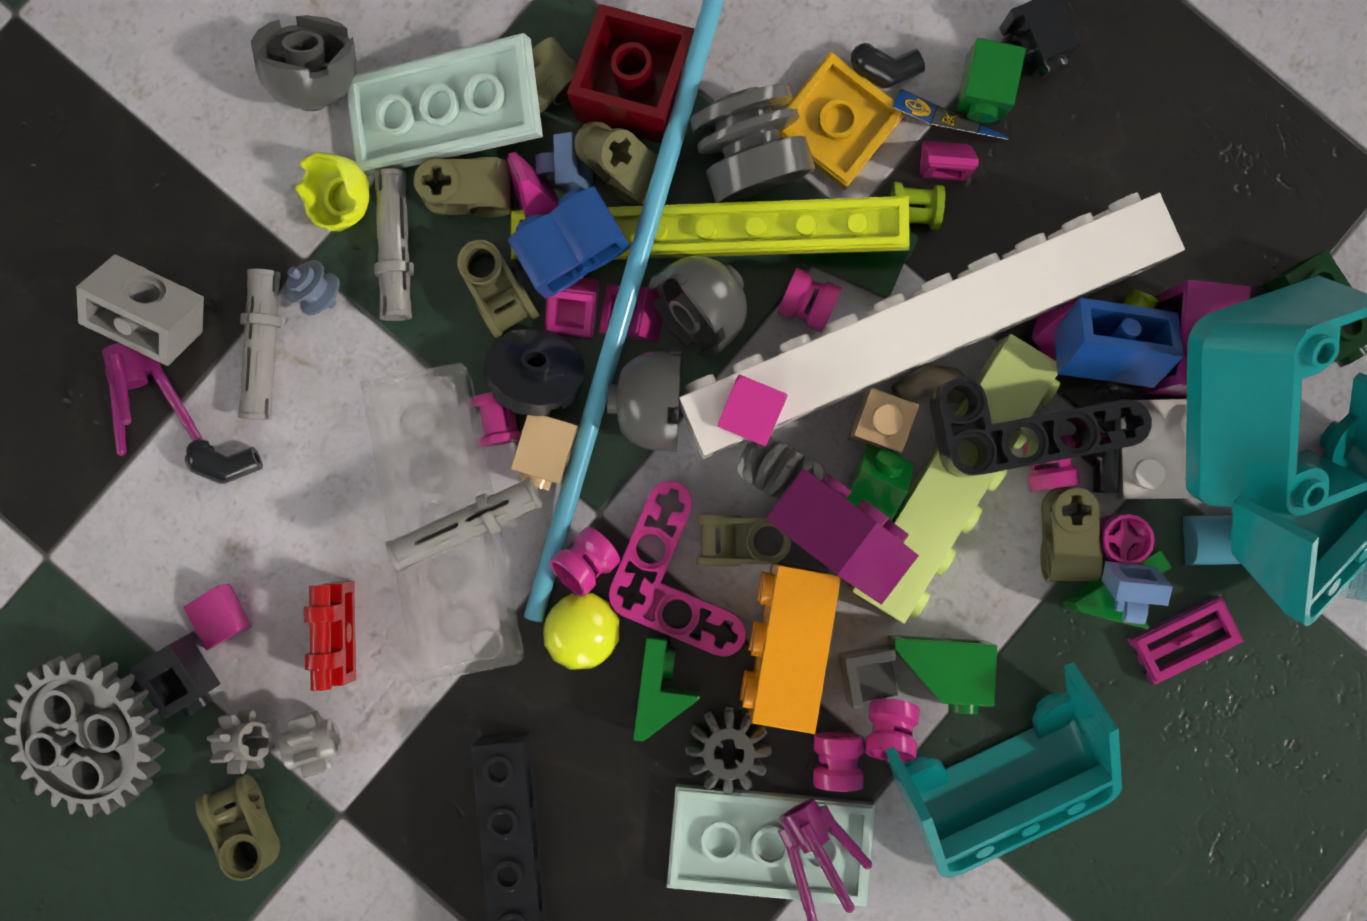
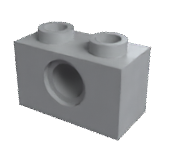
(140, 309)

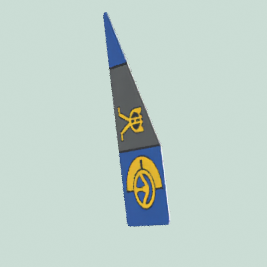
(939, 116)

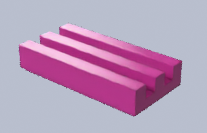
(1147, 657)

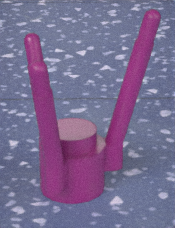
(127, 371)
(807, 827)

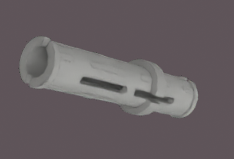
(393, 255)
(258, 356)
(464, 524)

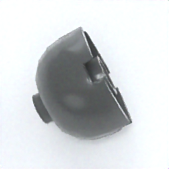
(305, 62)
(701, 302)
(648, 400)

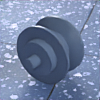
(311, 287)

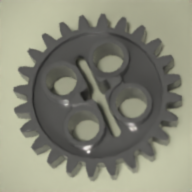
(84, 734)

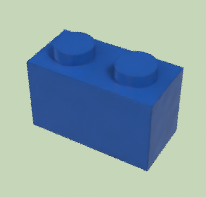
(1118, 343)

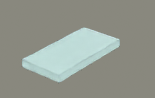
(445, 105)
(736, 849)

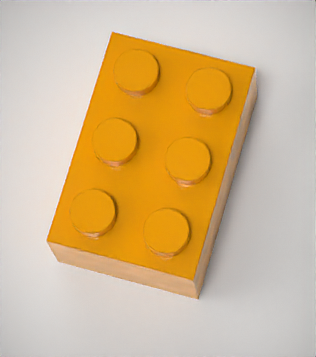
(790, 647)

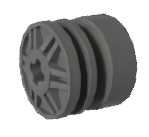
(749, 136)

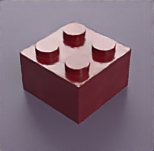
(629, 72)

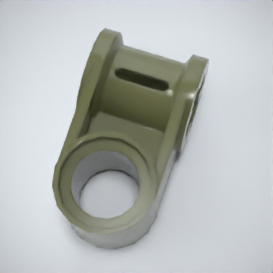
(617, 160)
(473, 186)
(500, 294)
(736, 541)
(1071, 542)
(241, 823)

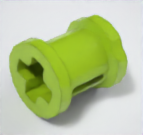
(932, 199)

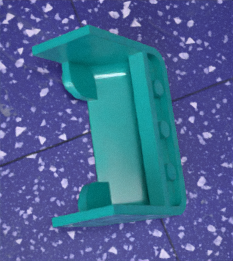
(1247, 398)
(1315, 555)
(1018, 786)

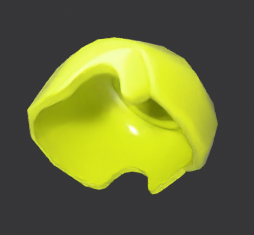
(333, 191)
(581, 631)

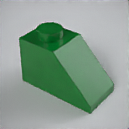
(951, 669)

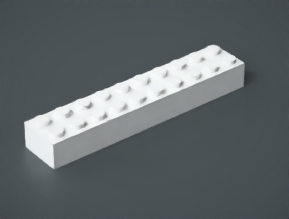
(944, 316)

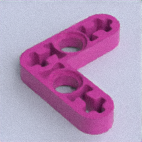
(659, 593)

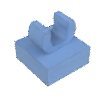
(563, 165)
(1135, 589)

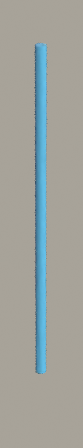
(624, 304)

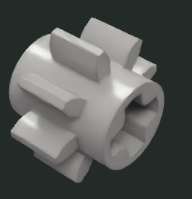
(241, 742)
(310, 744)

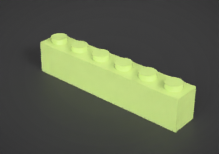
(942, 504)

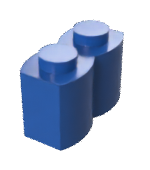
(568, 241)

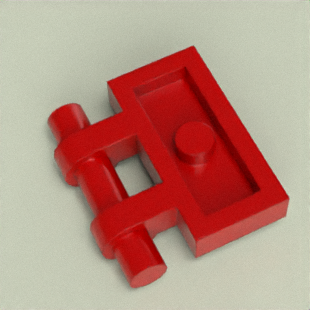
(331, 635)

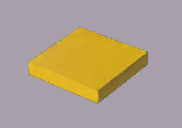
(842, 119)

